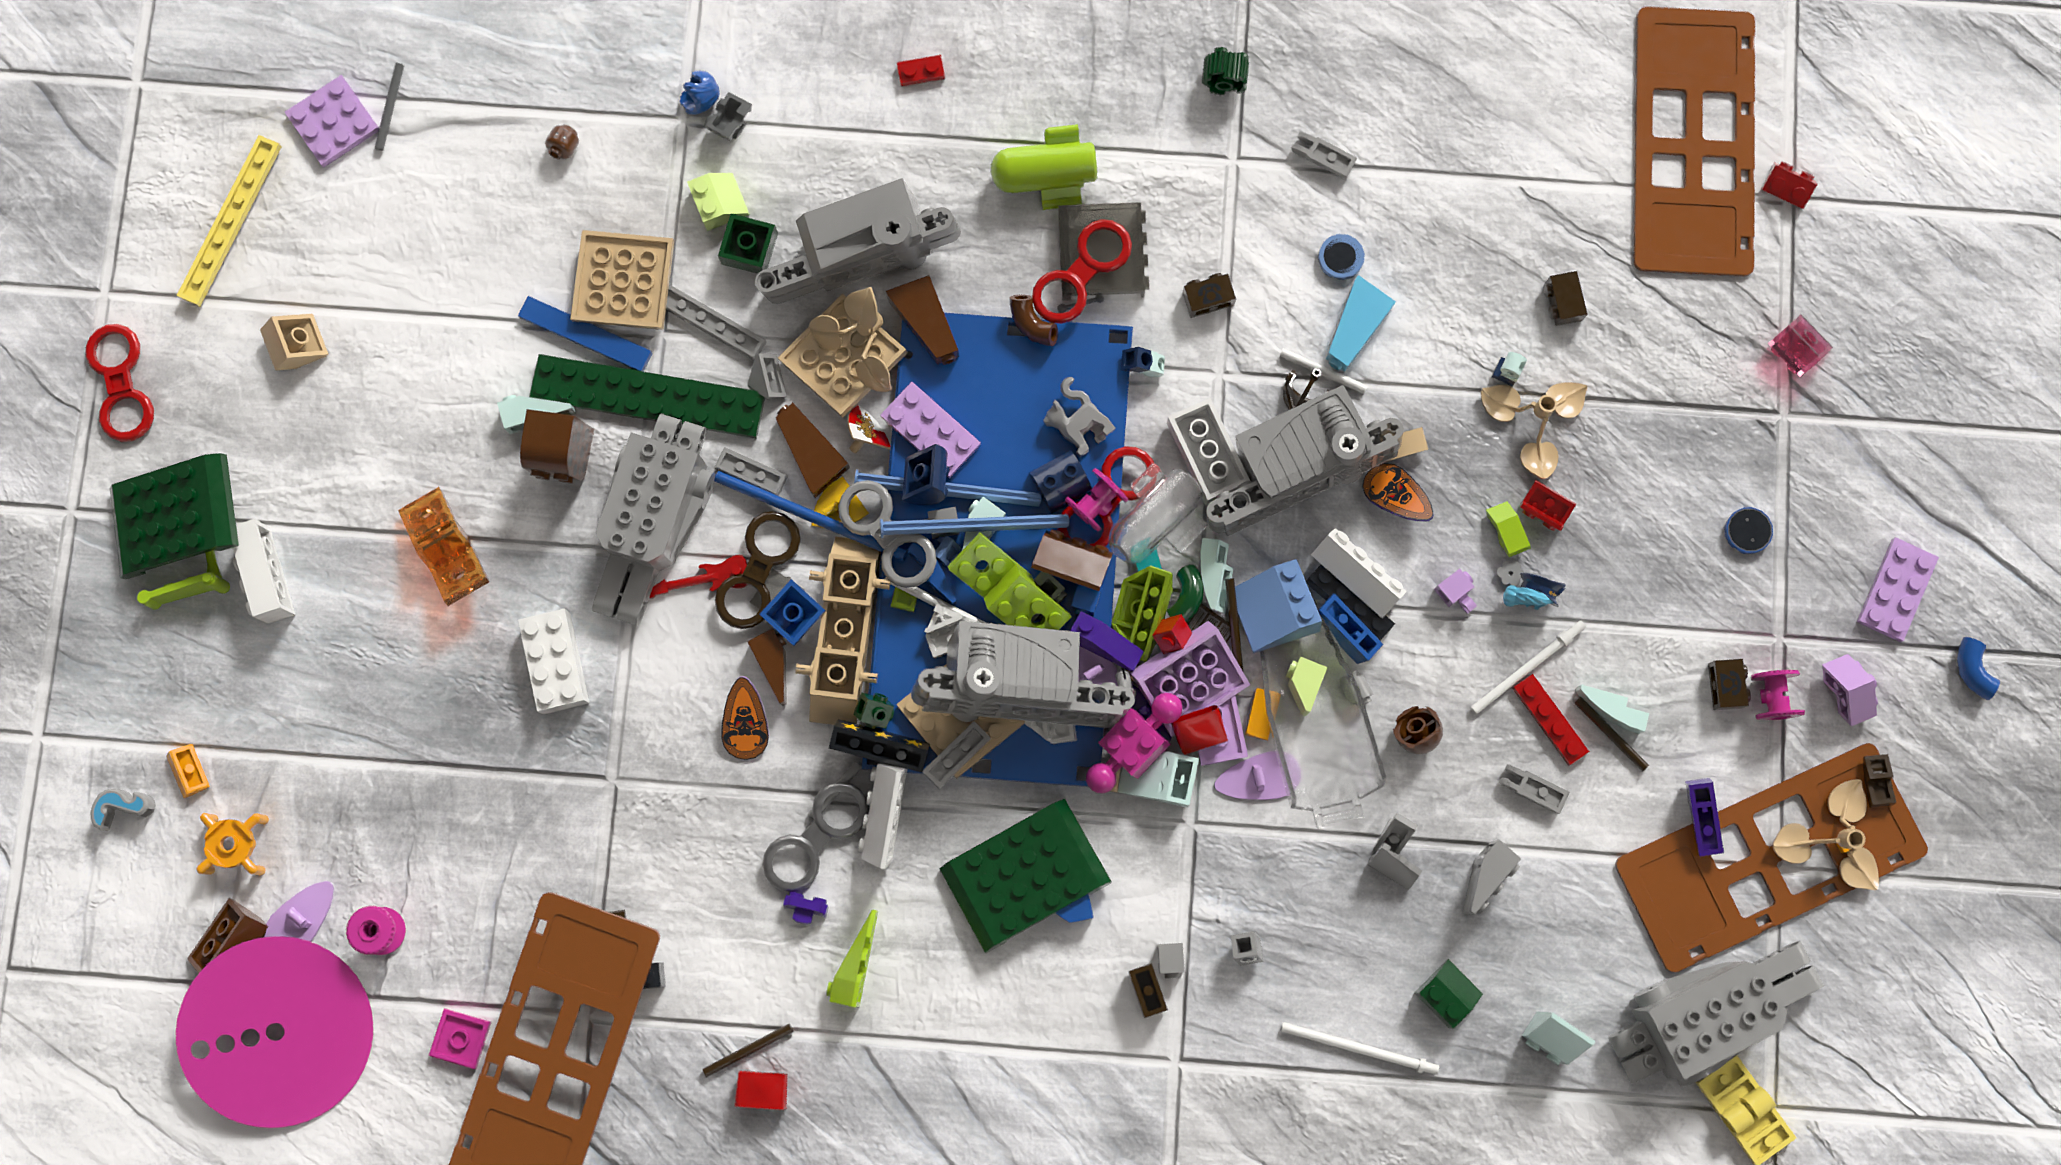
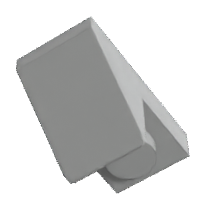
(1396, 833)

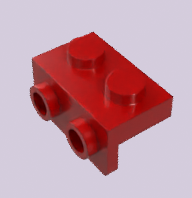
(1789, 184)
(1547, 506)

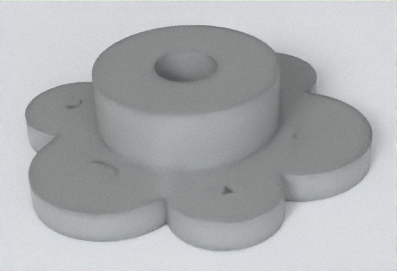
(1513, 567)

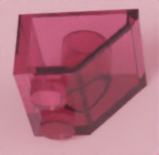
(1800, 346)

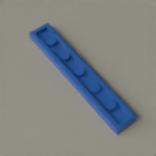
(585, 334)

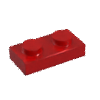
(921, 70)

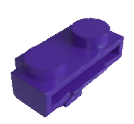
(804, 908)

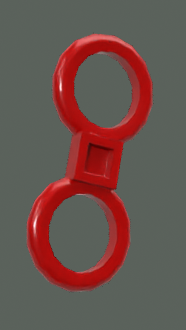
(1082, 271)
(119, 382)
(1106, 470)

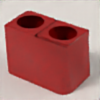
(1199, 729)
(761, 1090)

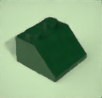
(1449, 994)

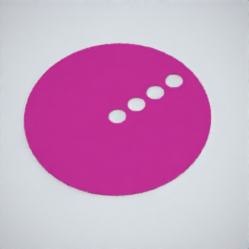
(323, 1021)

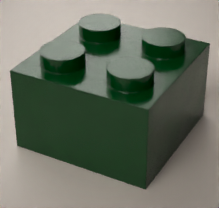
(747, 244)

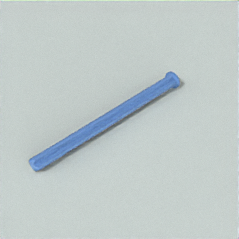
(961, 490)
(973, 524)

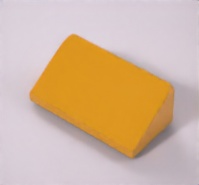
(1258, 722)
(187, 770)

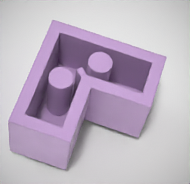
(1853, 689)

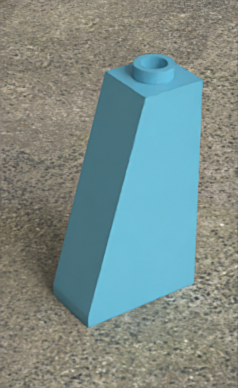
(1360, 319)

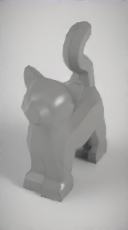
(1082, 421)

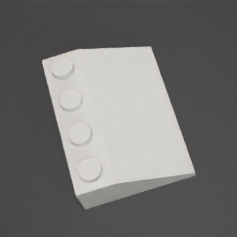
(884, 814)

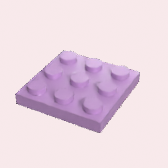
(332, 121)

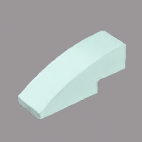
(1214, 572)
(1614, 708)

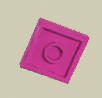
(460, 1038)

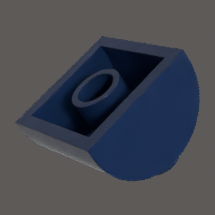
(926, 476)
(1061, 479)

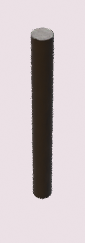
(1233, 621)
(1611, 733)
(748, 1050)

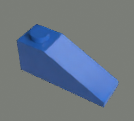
(1349, 630)

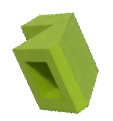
(1509, 529)

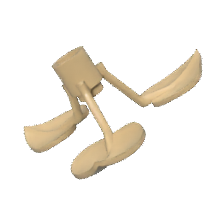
(862, 308)
(1563, 398)
(1850, 804)

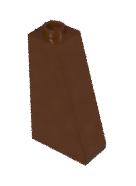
(923, 314)
(812, 451)

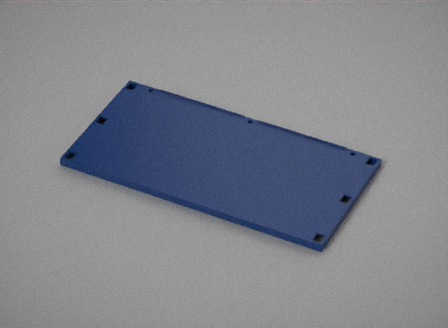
(1001, 397)

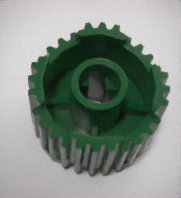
(1225, 71)

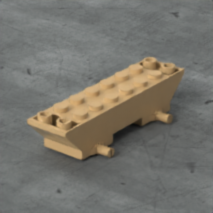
(844, 631)

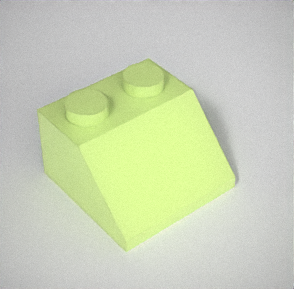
(717, 198)
(1305, 682)

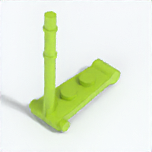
(186, 588)

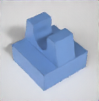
(947, 550)

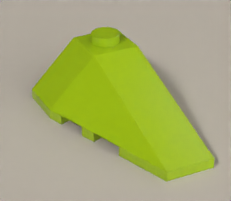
(850, 977)

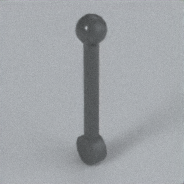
(1062, 308)

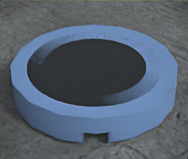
(1341, 256)

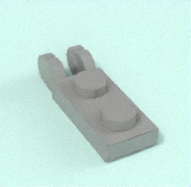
(1325, 155)
(1536, 789)

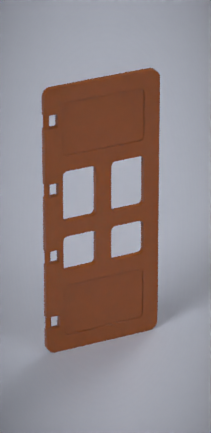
(1692, 226)
(1688, 898)
(587, 961)

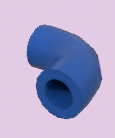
(1972, 669)

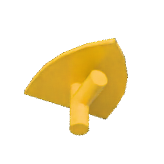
(829, 501)

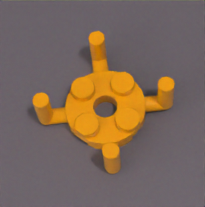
(243, 843)

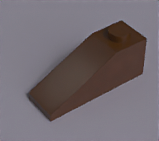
(772, 659)

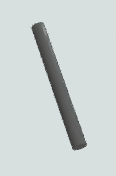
(389, 106)

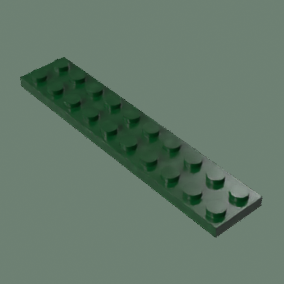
(647, 395)

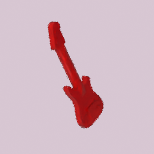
(715, 573)

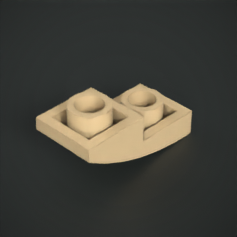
(1412, 442)

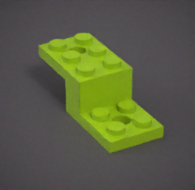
(1006, 586)

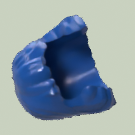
(700, 93)

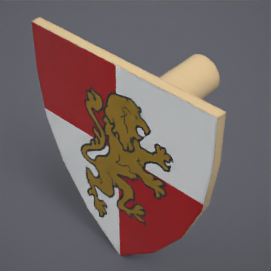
(865, 430)

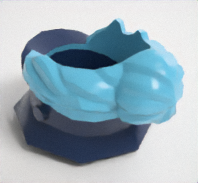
(1533, 591)

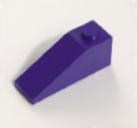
(1106, 642)
(1704, 816)

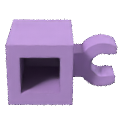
(1456, 589)

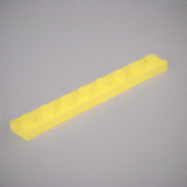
(229, 220)

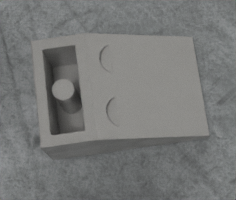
(1487, 874)

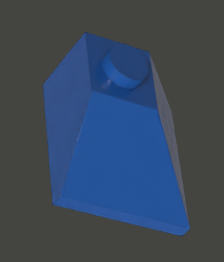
(792, 612)

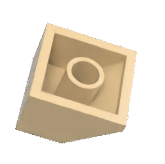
(293, 341)

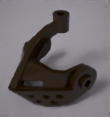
(1289, 391)

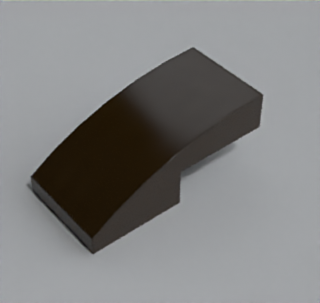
(1878, 780)

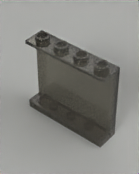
(1105, 247)

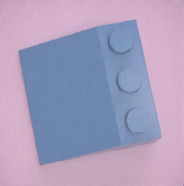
(1277, 607)

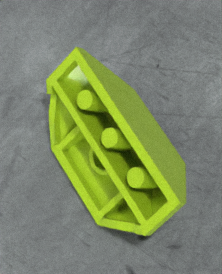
(1142, 607)

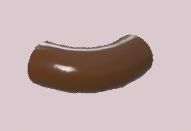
(1029, 323)

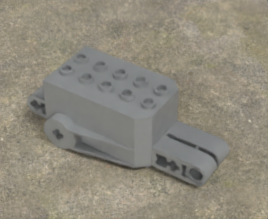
(859, 240)
(650, 513)
(1712, 1014)

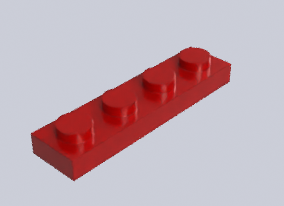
(1550, 719)

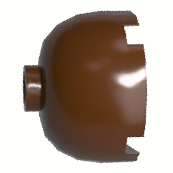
(1418, 730)

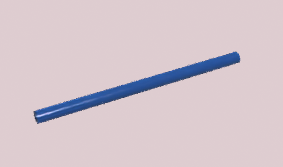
(802, 512)

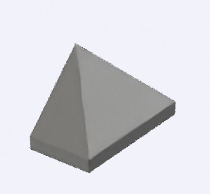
(767, 377)

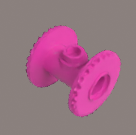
(1099, 501)
(1772, 695)
(362, 927)

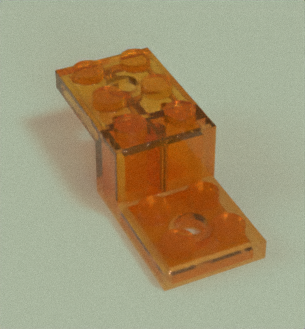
(443, 546)

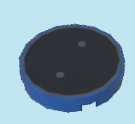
(1748, 530)

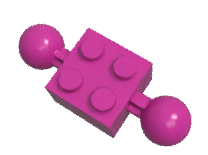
(1134, 743)

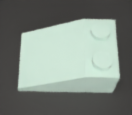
(1556, 1038)

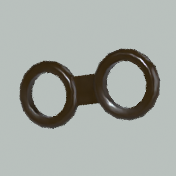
(757, 569)

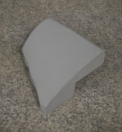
(1394, 866)

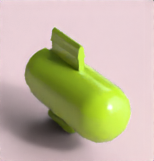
(1055, 167)

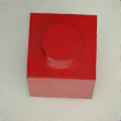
(1172, 634)

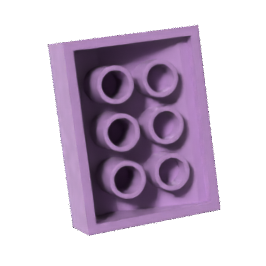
(1193, 674)

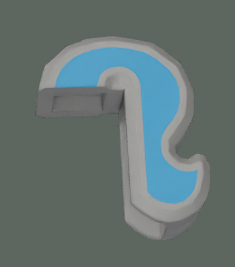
(104, 806)

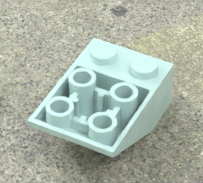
(1166, 780)

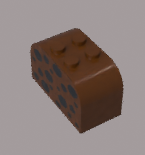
(555, 446)

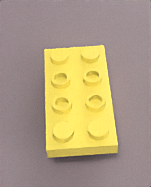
(1746, 1110)

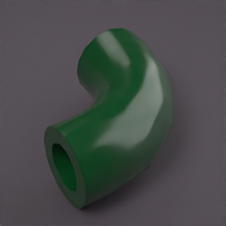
(1190, 595)

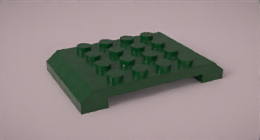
(173, 514)
(1024, 874)

